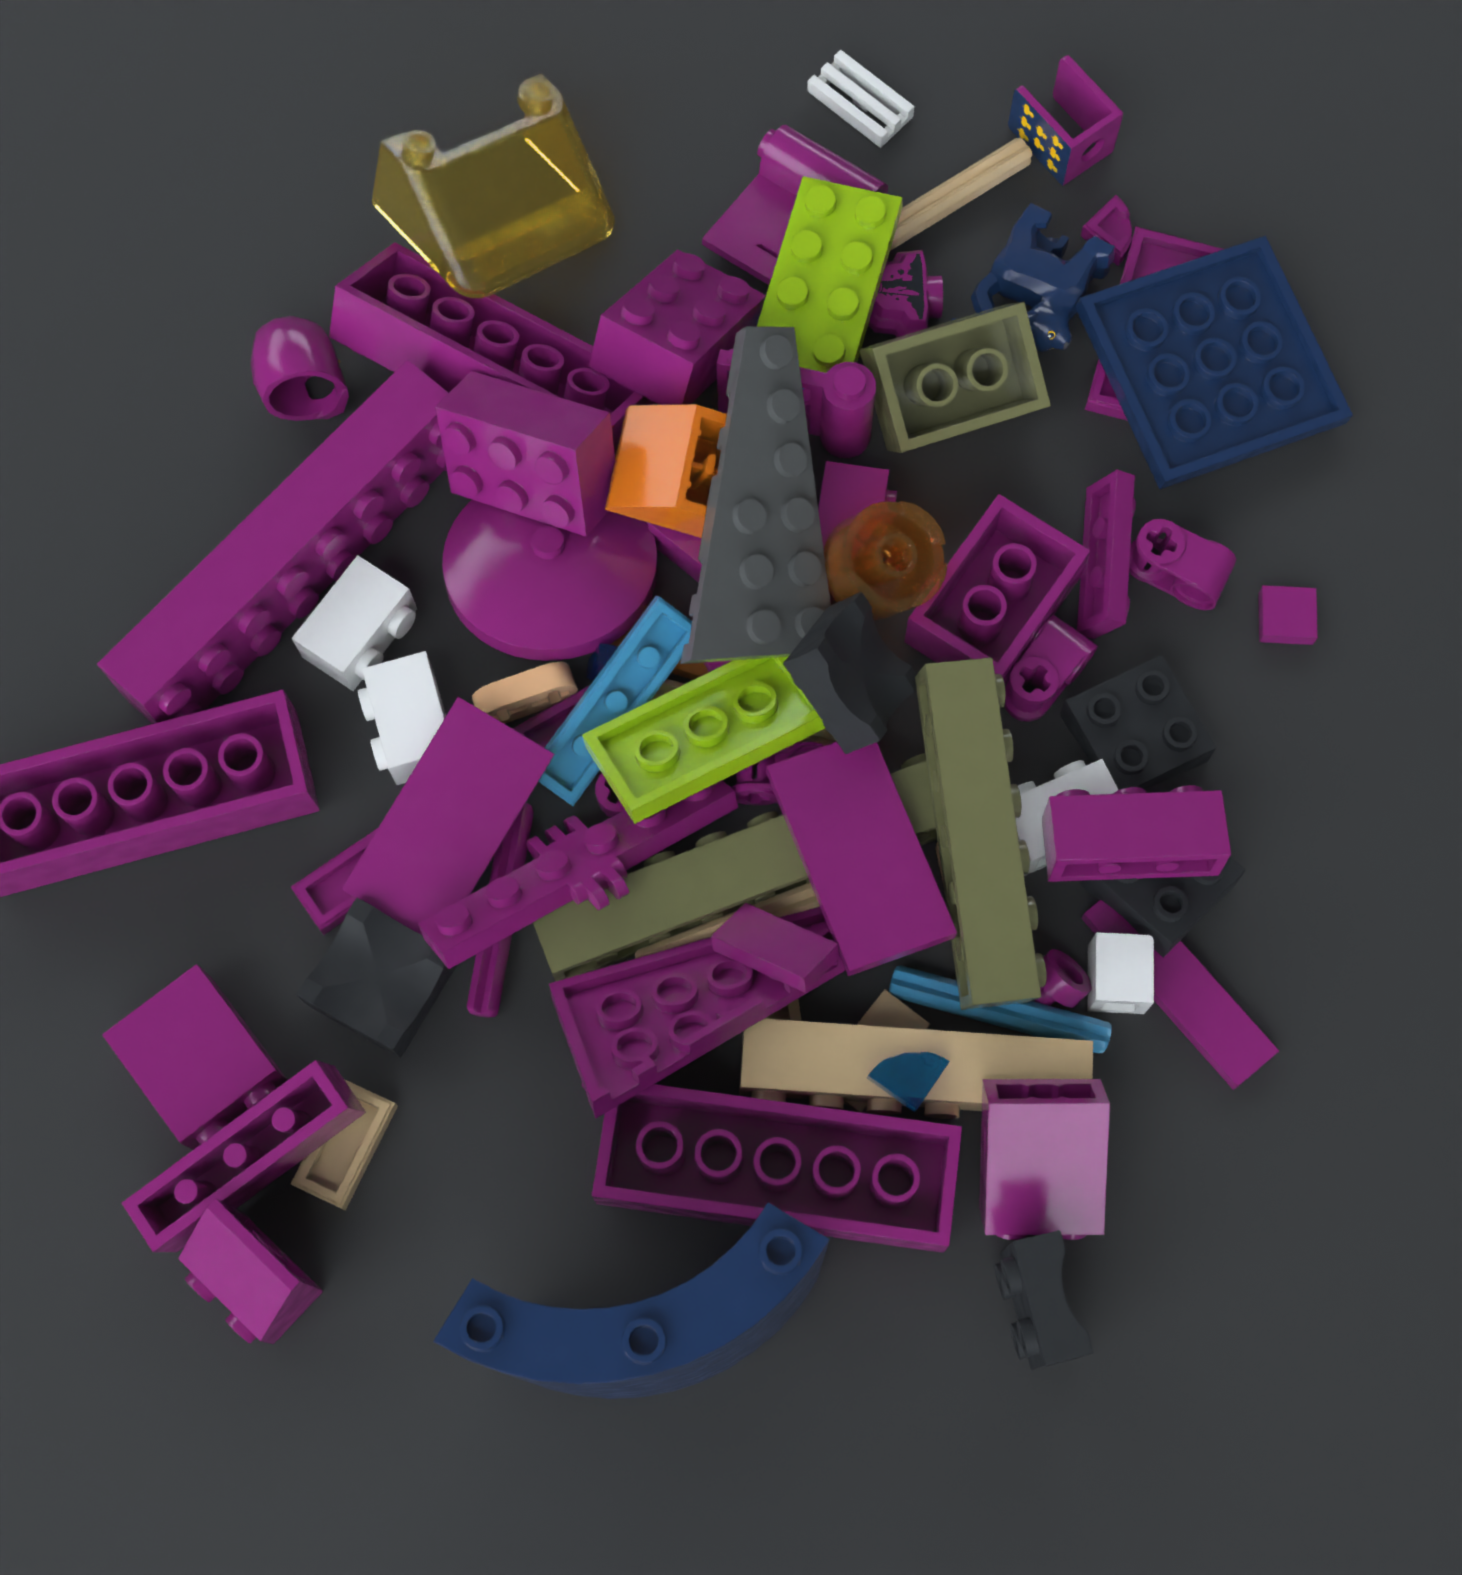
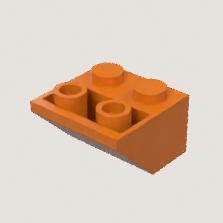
(666, 465)

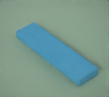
(622, 685)

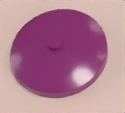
(544, 587)

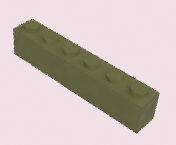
(978, 833)

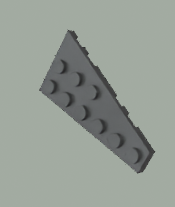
(761, 528)

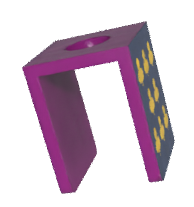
(1085, 105)

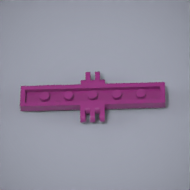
(567, 870)

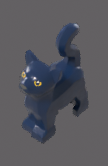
(1035, 274)

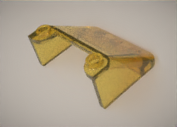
(499, 201)

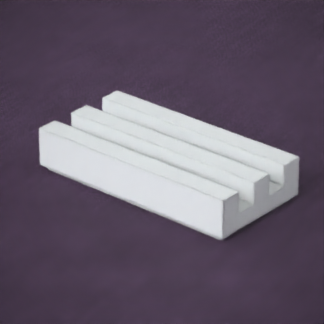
(867, 93)

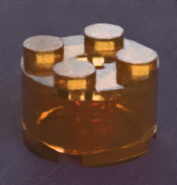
(912, 552)

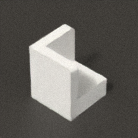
(1121, 973)

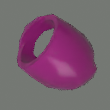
(285, 358)

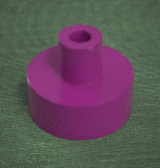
(1064, 980)

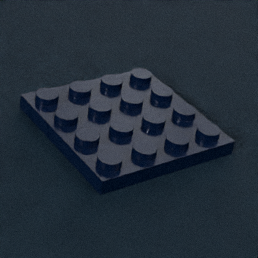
(1213, 361)

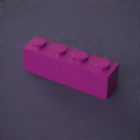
(245, 1155)

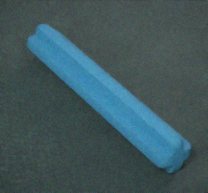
(1027, 1017)

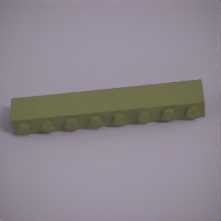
(700, 885)

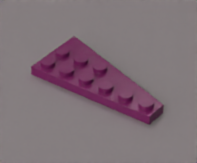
(664, 1011)

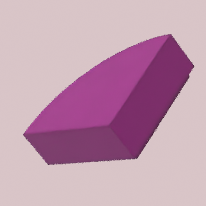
(1112, 226)

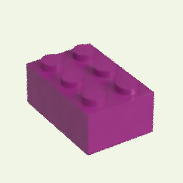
(671, 328)
(527, 452)
(998, 589)

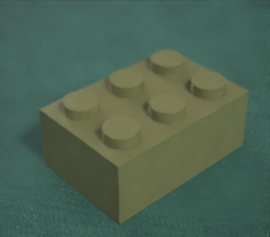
(956, 377)

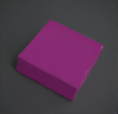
(1287, 615)

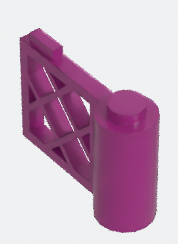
(835, 402)

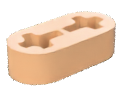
(526, 692)

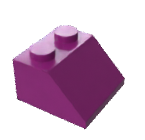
(246, 1273)

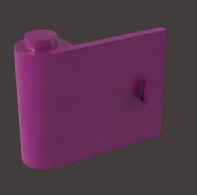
(757, 220)

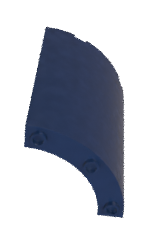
(651, 1342)

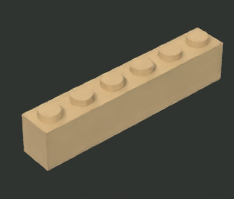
(833, 1061)

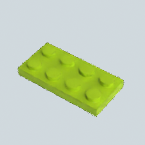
(831, 270)
(701, 734)

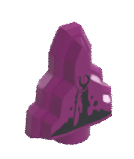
(906, 296)

